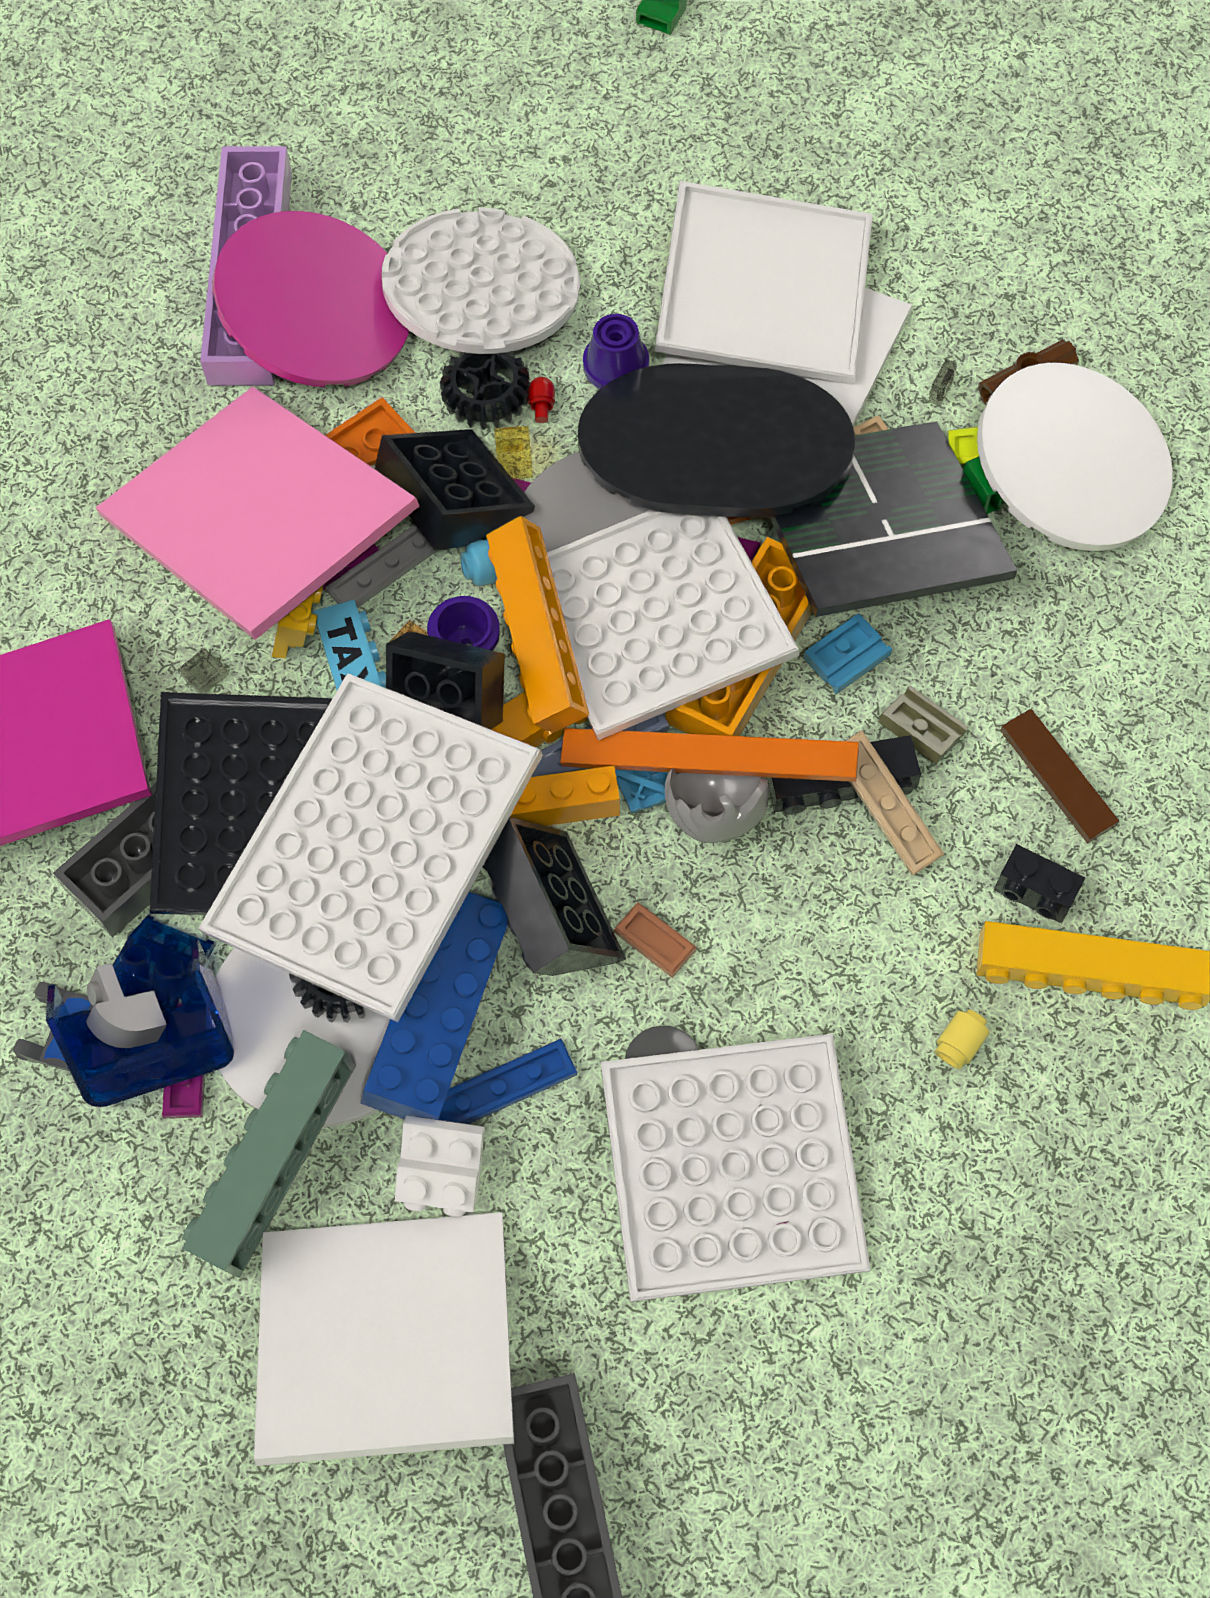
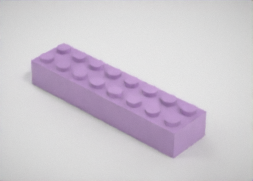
(249, 185)

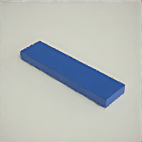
(508, 1084)

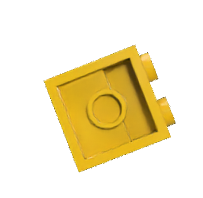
(295, 626)

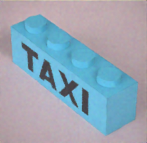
(346, 644)

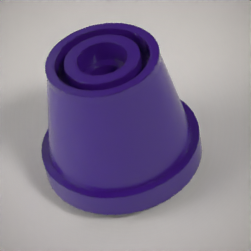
(614, 350)
(466, 622)

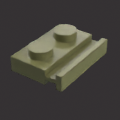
(930, 726)

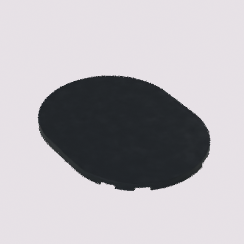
(716, 440)

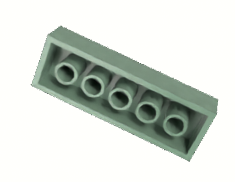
(269, 1154)

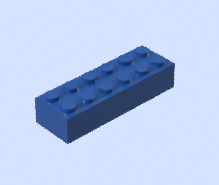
(428, 1040)

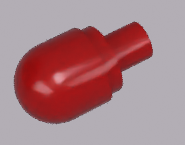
(541, 398)

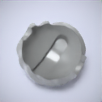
(716, 806)

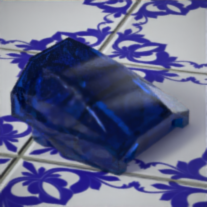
(156, 961)

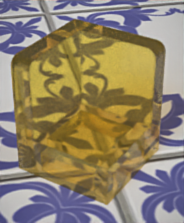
(514, 451)

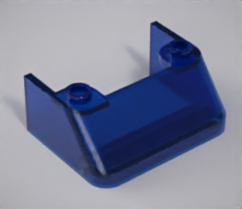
(191, 1044)

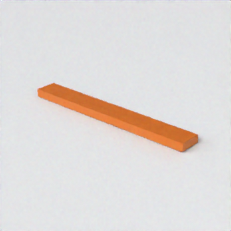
(712, 754)

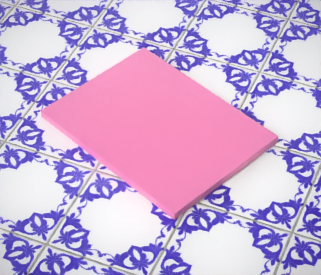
(256, 510)

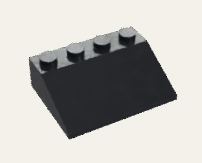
(456, 483)
(550, 900)

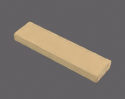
(892, 809)

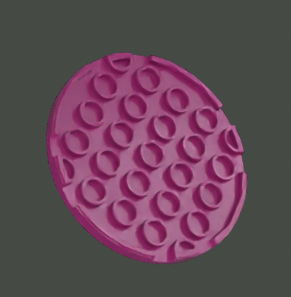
(307, 299)

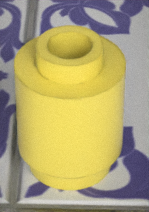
(962, 1038)

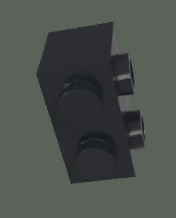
(1039, 883)

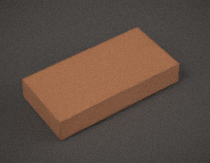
(655, 939)

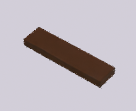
(1059, 776)

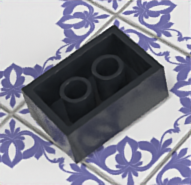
(448, 676)

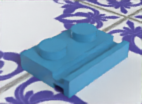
(847, 653)

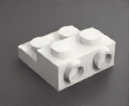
(439, 1165)

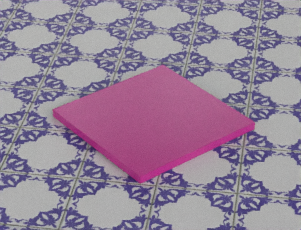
(66, 733)

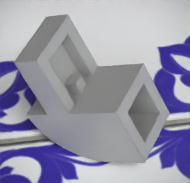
(121, 1019)

